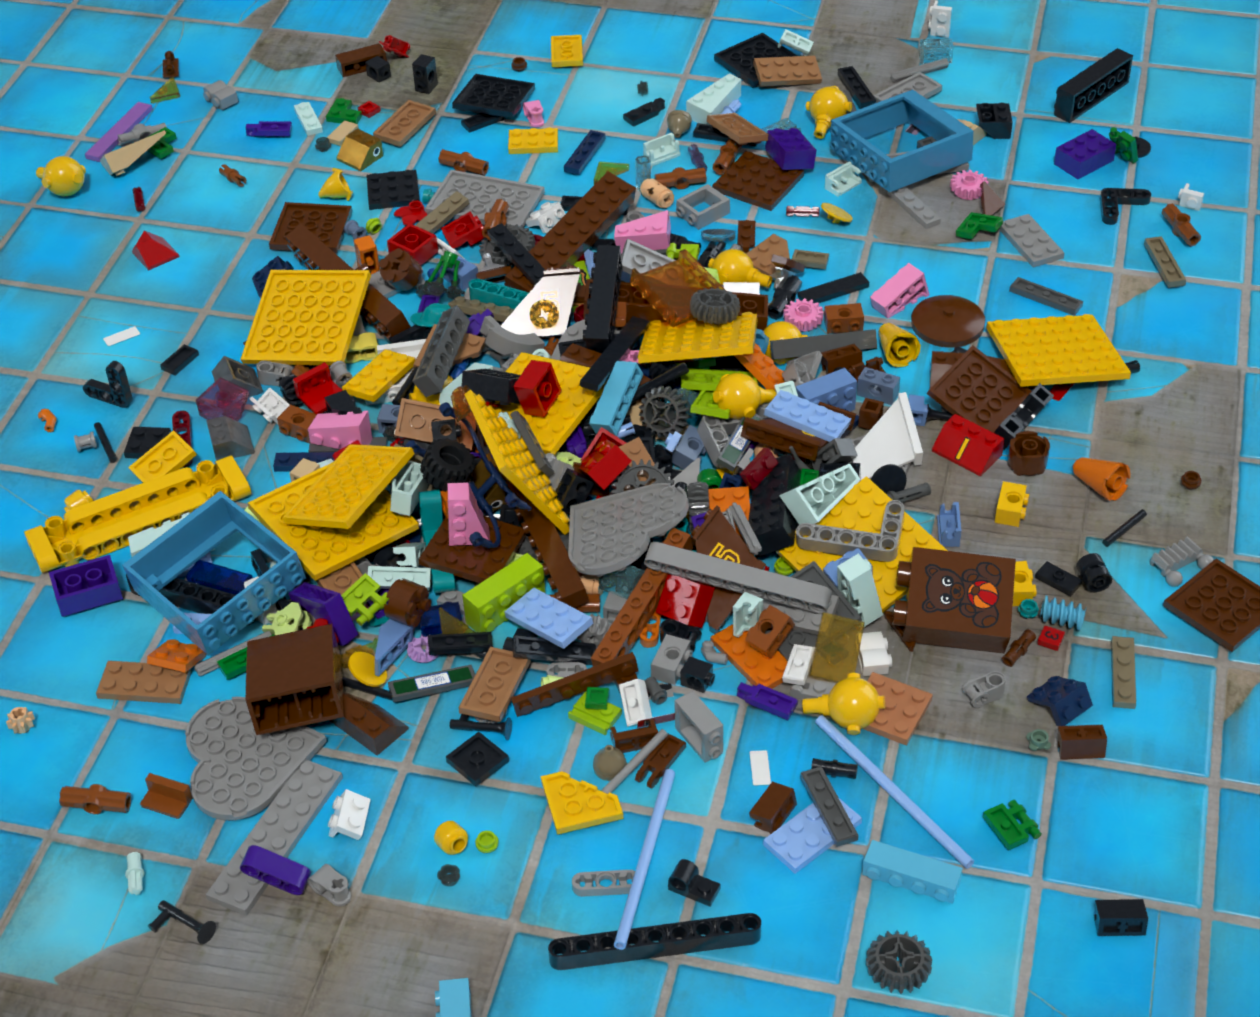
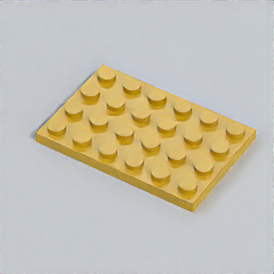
(348, 486)

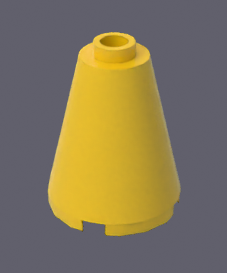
(898, 345)

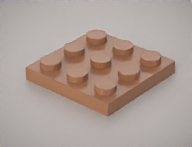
(902, 710)

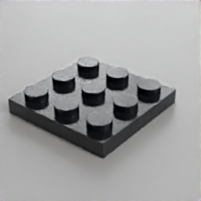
(392, 189)

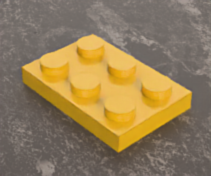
(566, 51)
(533, 141)
(163, 458)

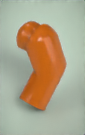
(50, 419)

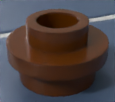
(519, 64)
(1191, 480)

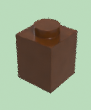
(870, 413)

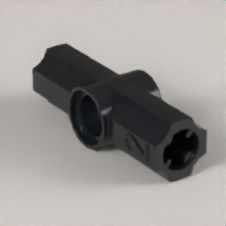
(783, 296)

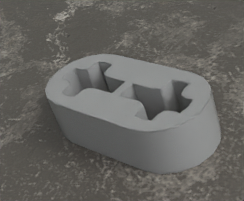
(565, 668)

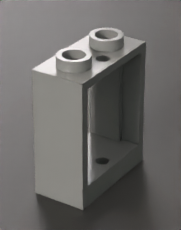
(718, 207)
(699, 726)

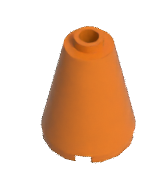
(1103, 476)

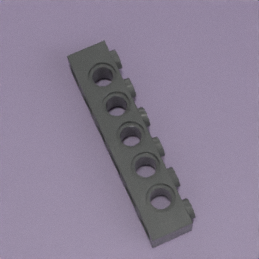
(441, 351)

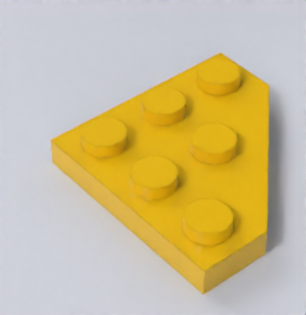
(577, 803)

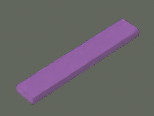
(124, 125)

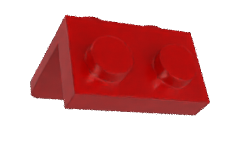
(314, 386)

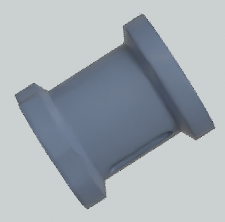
(353, 229)

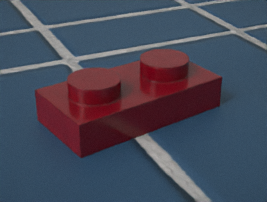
(759, 468)

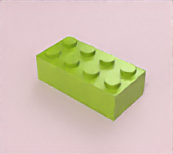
(491, 598)

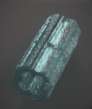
(642, 170)

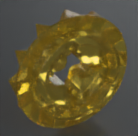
(547, 306)

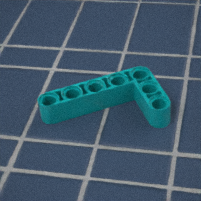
(495, 293)
(431, 520)

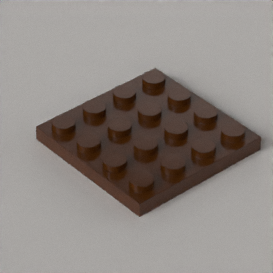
(757, 181)
(322, 220)
(979, 390)
(471, 561)
(1219, 604)

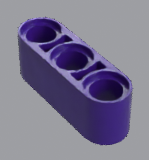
(275, 870)

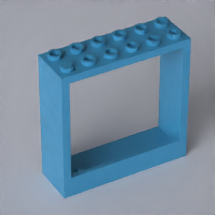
(951, 147)
(192, 540)

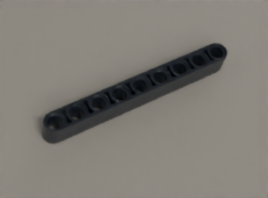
(666, 934)

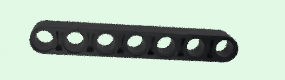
(193, 596)

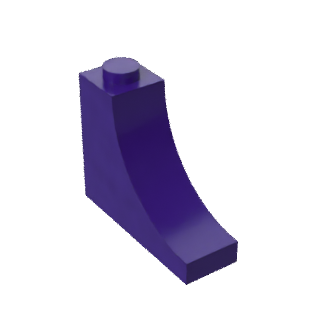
(326, 605)

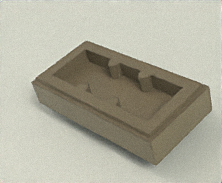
(811, 259)

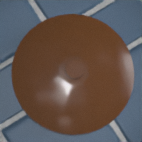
(948, 321)

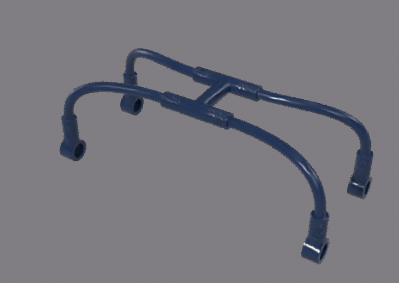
(511, 499)

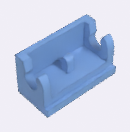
(949, 526)

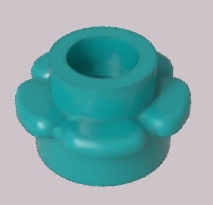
(427, 195)
(1028, 608)

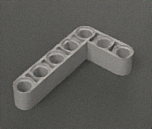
(715, 433)
(856, 538)

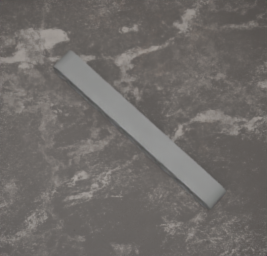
(738, 577)

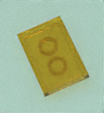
(836, 647)

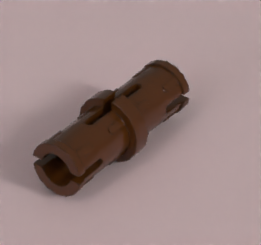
(1012, 656)

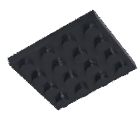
(741, 56)
(493, 96)

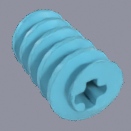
(1063, 613)

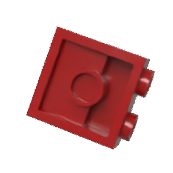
(463, 229)

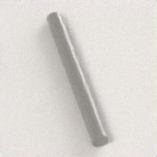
(635, 761)

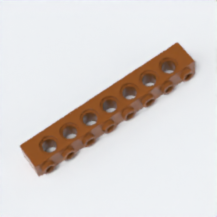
(638, 607)

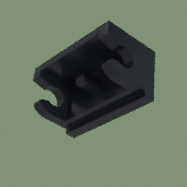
(1121, 917)

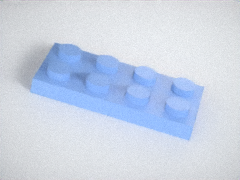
(807, 416)
(548, 617)
(804, 837)

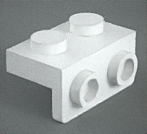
(940, 20)
(546, 217)
(270, 404)
(349, 815)

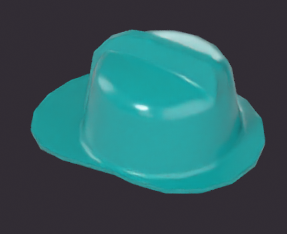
(430, 315)

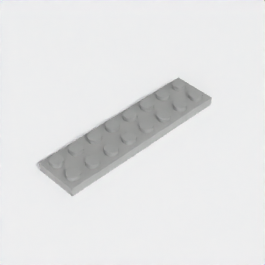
(276, 831)

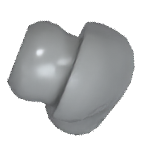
(711, 655)

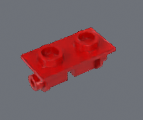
(396, 45)

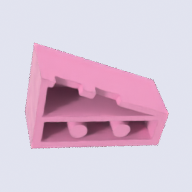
(648, 231)
(900, 291)
(340, 430)
(464, 515)

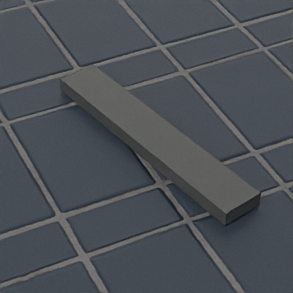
(805, 345)

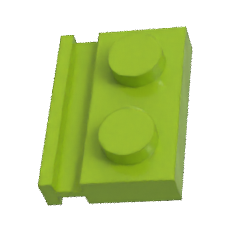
(595, 719)

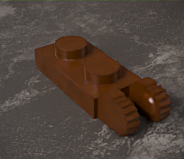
(660, 759)

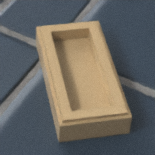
(339, 134)

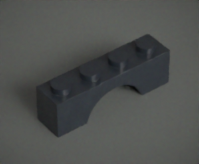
(1024, 414)

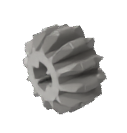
(596, 631)

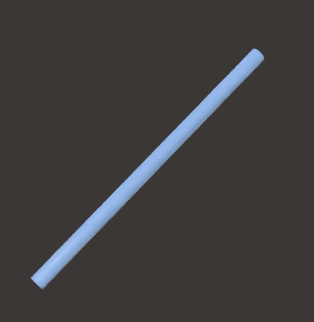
(897, 794)
(644, 860)

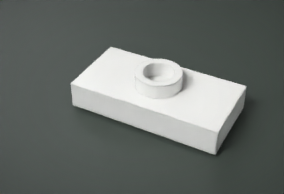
(798, 664)

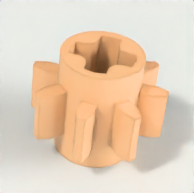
(20, 720)

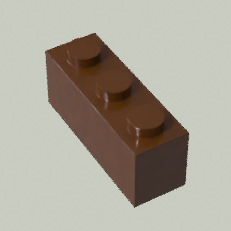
(354, 61)

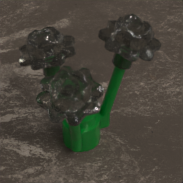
(436, 288)

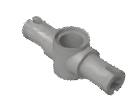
(139, 132)

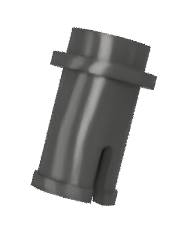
(657, 694)

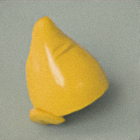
(335, 187)

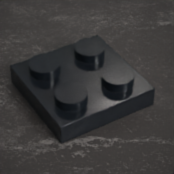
(143, 439)
(477, 758)

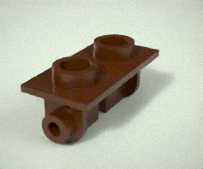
(170, 65)
(875, 363)

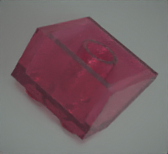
(221, 400)

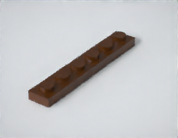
(574, 684)

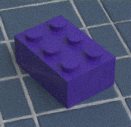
(790, 149)
(1085, 154)
(85, 585)

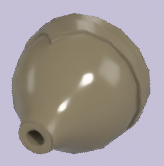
(679, 122)
(608, 762)

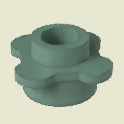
(1038, 740)

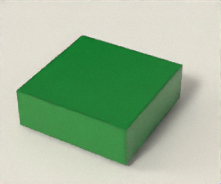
(597, 698)

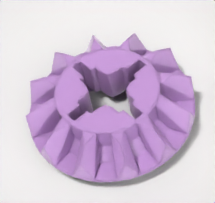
(416, 653)

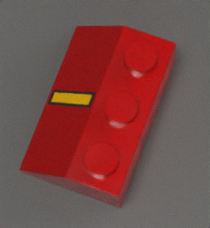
(968, 445)

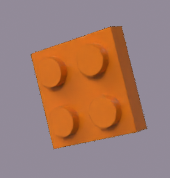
(176, 656)

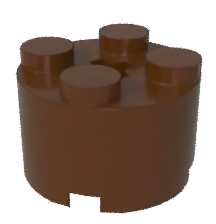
(400, 270)
(1028, 453)
(407, 602)

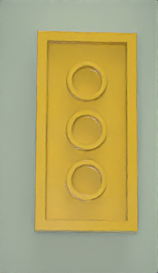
(379, 375)

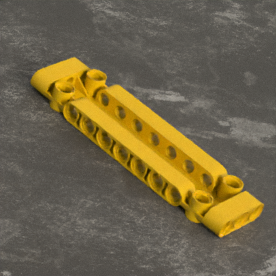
(109, 521)

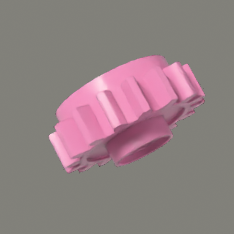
(967, 184)
(803, 314)

